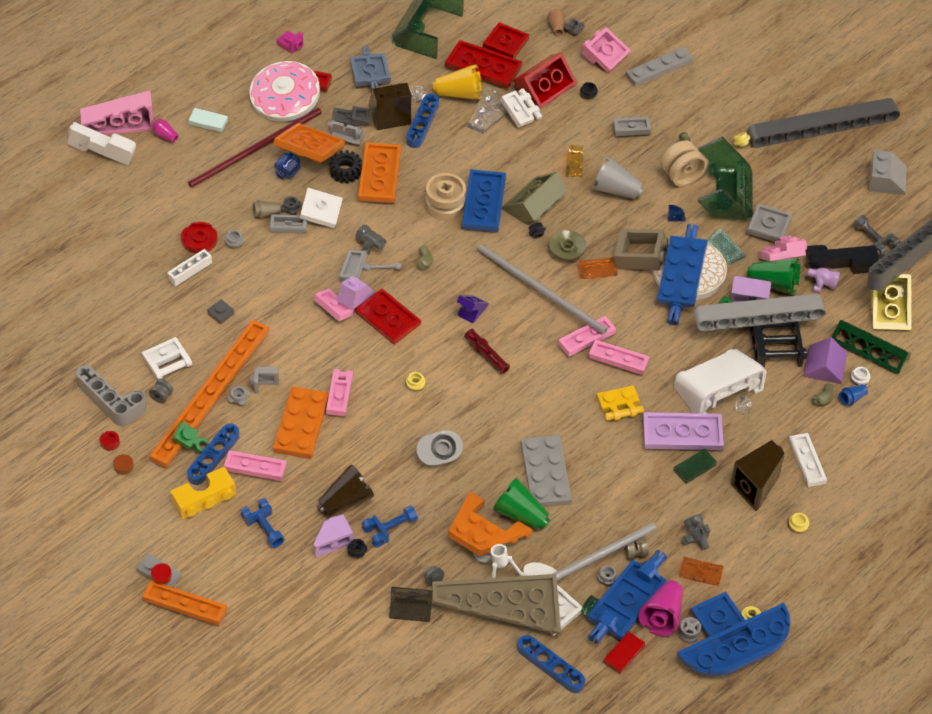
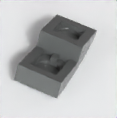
(356, 117)

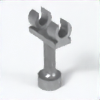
(862, 223)

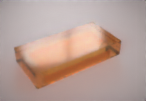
(597, 268)

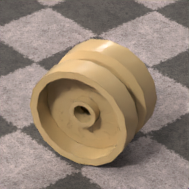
(683, 163)
(445, 196)

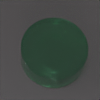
(589, 605)

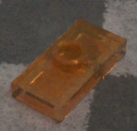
(701, 571)

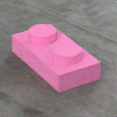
(328, 300)

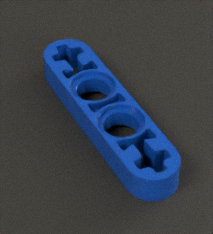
(422, 120)
(210, 452)
(553, 661)

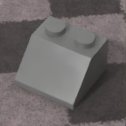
(887, 173)

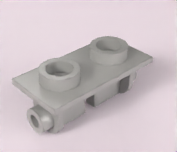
(350, 133)

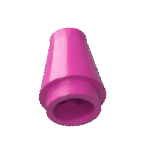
(164, 130)

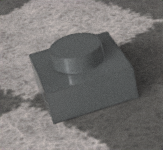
(220, 311)

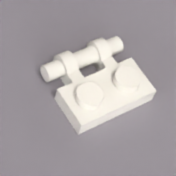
(517, 109)

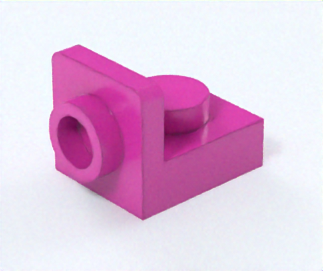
(290, 41)

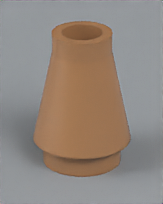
(556, 20)

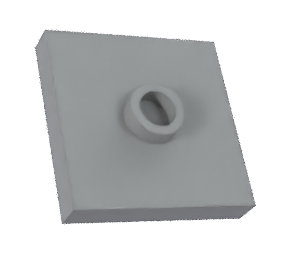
(769, 223)

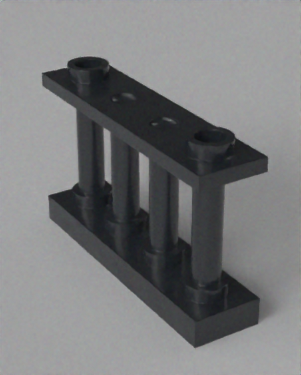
(759, 341)

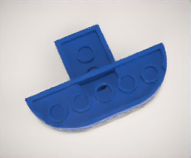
(732, 639)

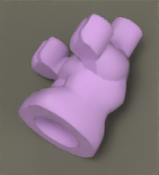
(825, 277)

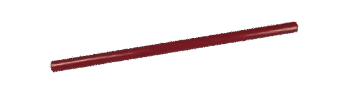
(209, 173)

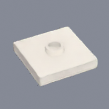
(321, 208)

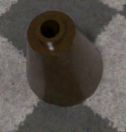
(345, 492)

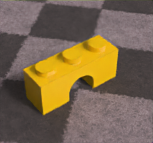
(190, 502)

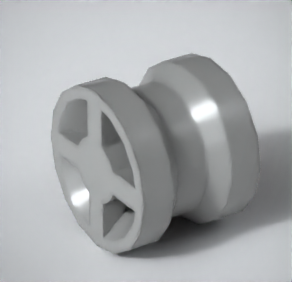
(689, 624)

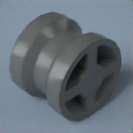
(161, 390)

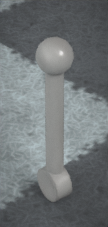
(366, 267)

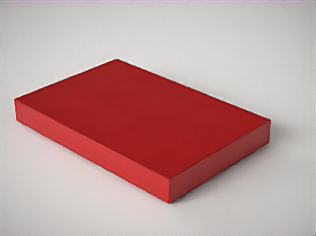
(388, 316)

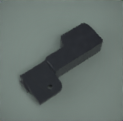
(856, 258)

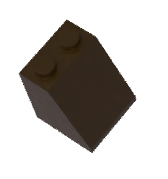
(391, 106)
(757, 473)

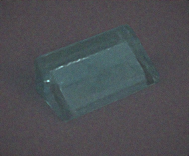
(726, 246)

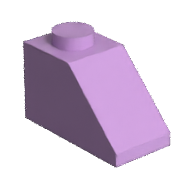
(354, 292)
(333, 536)

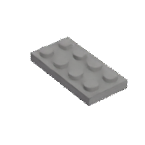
(546, 470)

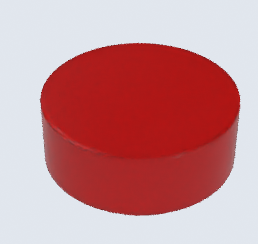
(109, 440)
(161, 573)

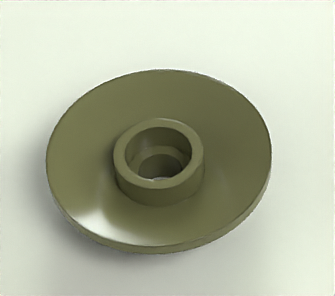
(567, 245)

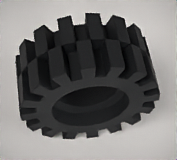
(345, 159)

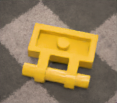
(619, 399)

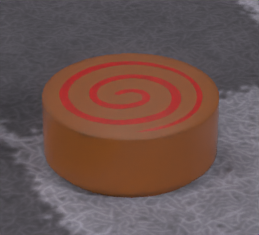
(123, 464)

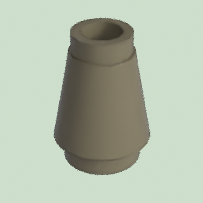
(265, 208)

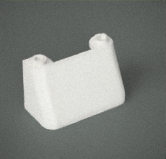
(719, 378)

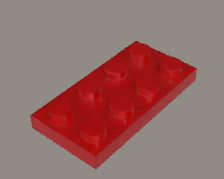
(492, 65)

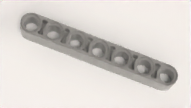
(759, 312)

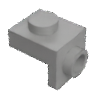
(264, 376)

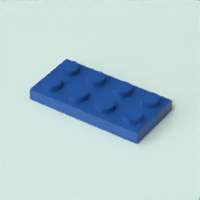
(484, 200)

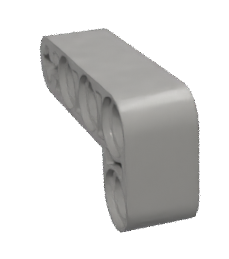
(119, 409)

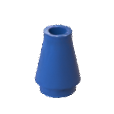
(851, 395)

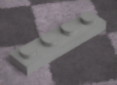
(659, 66)

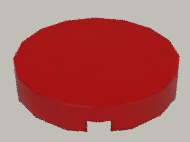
(199, 237)

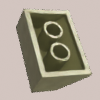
(536, 198)

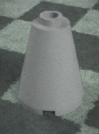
(617, 180)

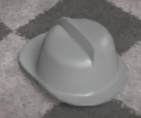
(439, 447)

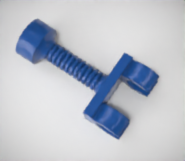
(409, 514)
(274, 538)

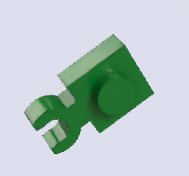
(187, 437)

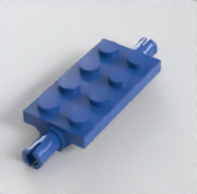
(682, 273)
(621, 604)

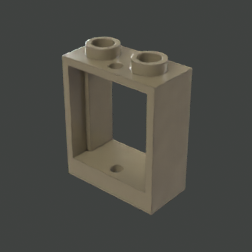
(637, 260)

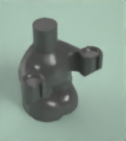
(369, 238)
(697, 530)

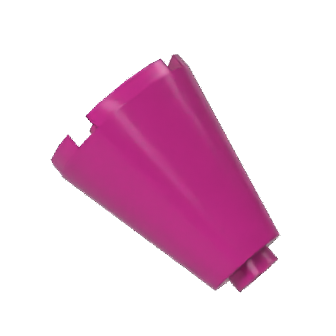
(663, 609)

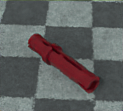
(473, 337)

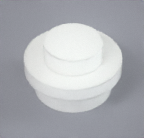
(860, 375)

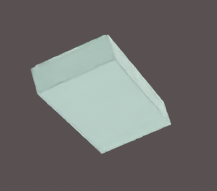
(208, 120)

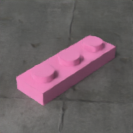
(585, 337)
(618, 357)
(255, 465)

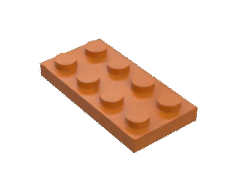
(379, 172)
(301, 422)

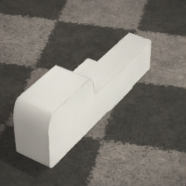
(113, 147)

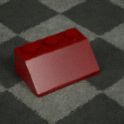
(546, 79)

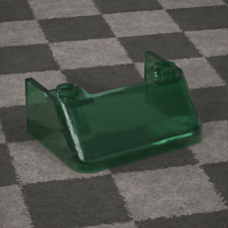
(410, 29)
(733, 182)

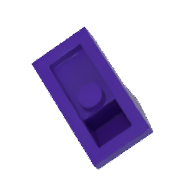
(471, 307)

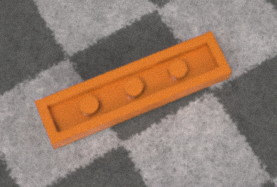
(185, 603)

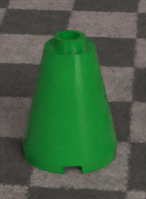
(781, 273)
(522, 506)

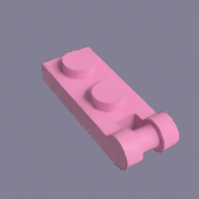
(339, 392)

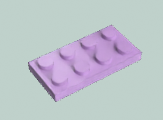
(683, 431)

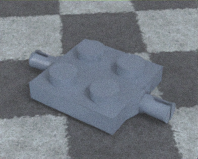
(370, 69)

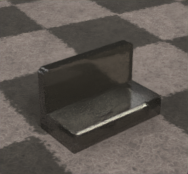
(411, 604)

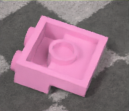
(605, 49)
(784, 248)

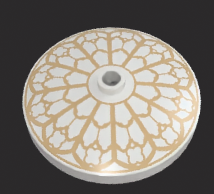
(712, 274)

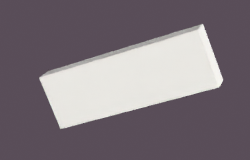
(807, 460)

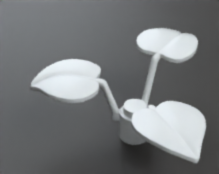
(500, 559)

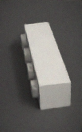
(189, 267)

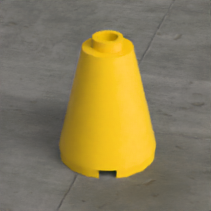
(460, 84)

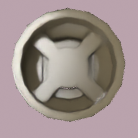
(637, 548)

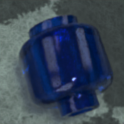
(287, 166)

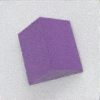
(826, 361)

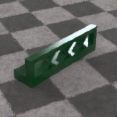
(878, 342)

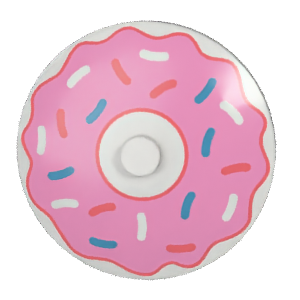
(284, 91)

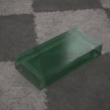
(695, 466)

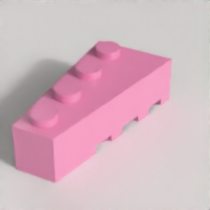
(120, 115)

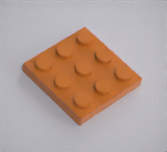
(309, 142)

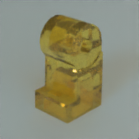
(574, 159)

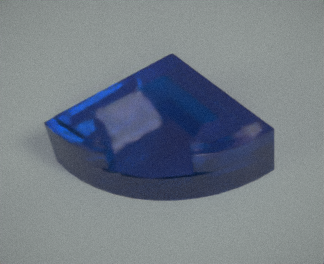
(675, 213)

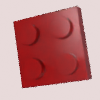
(506, 40)

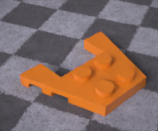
(480, 534)

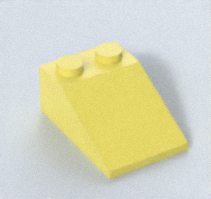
(892, 305)

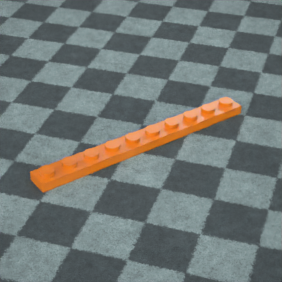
(211, 390)

